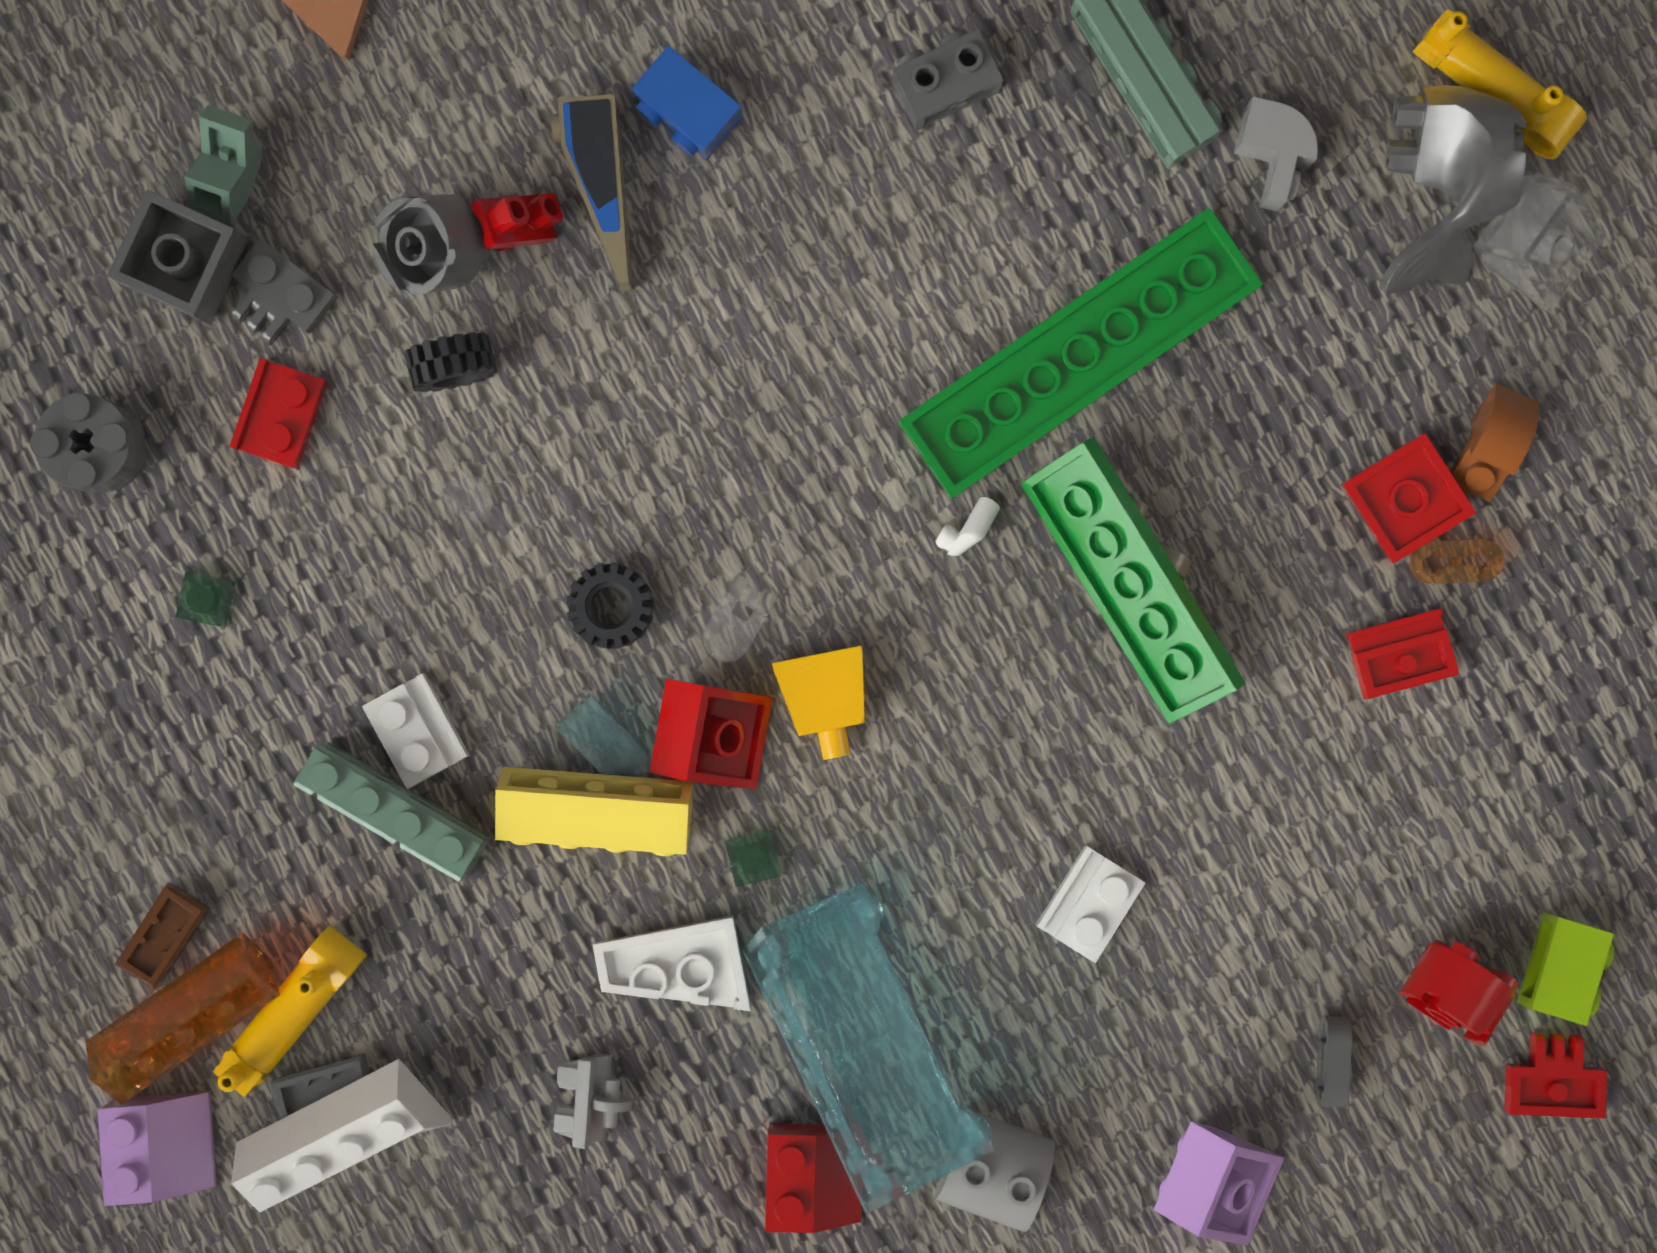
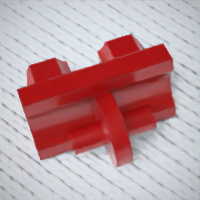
(517, 220)

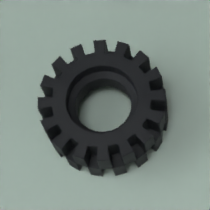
(450, 362)
(581, 606)

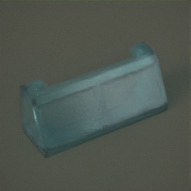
(862, 1049)

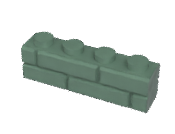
(1150, 76)
(392, 810)

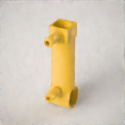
(1473, 63)
(283, 1020)

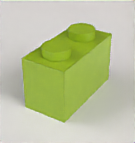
(1566, 969)

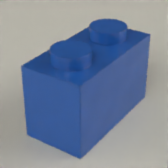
(686, 104)

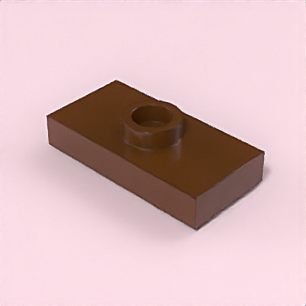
(162, 936)

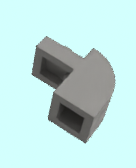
(1283, 138)

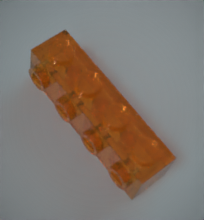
(181, 1018)

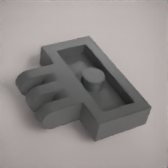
(278, 293)

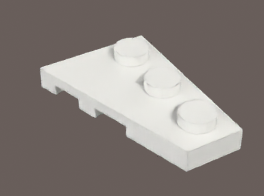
(677, 963)

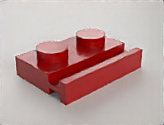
(278, 414)
(1402, 654)

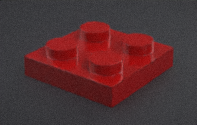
(1408, 498)

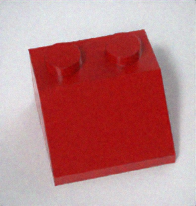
(710, 735)
(806, 1181)

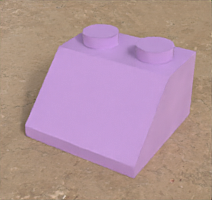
(156, 1147)
(1217, 1184)

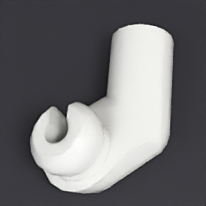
(972, 532)

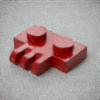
(1555, 1081)

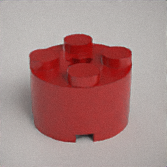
(1458, 991)

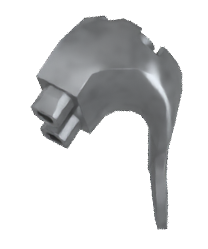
(1468, 151)

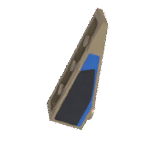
(593, 148)

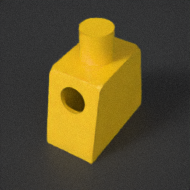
(824, 696)

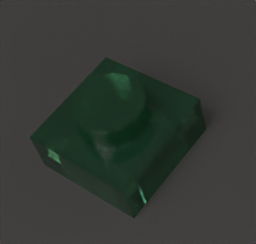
(205, 599)
(753, 858)

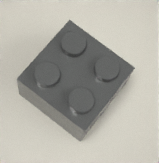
(178, 257)

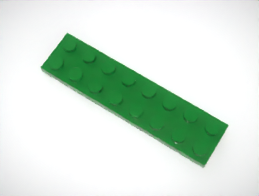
(1080, 353)

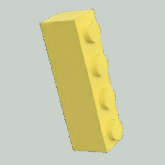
(593, 811)

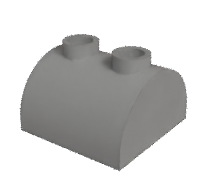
(1006, 1182)

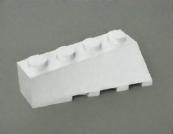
(334, 1135)

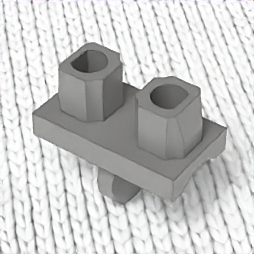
(595, 1100)

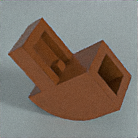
(1498, 442)

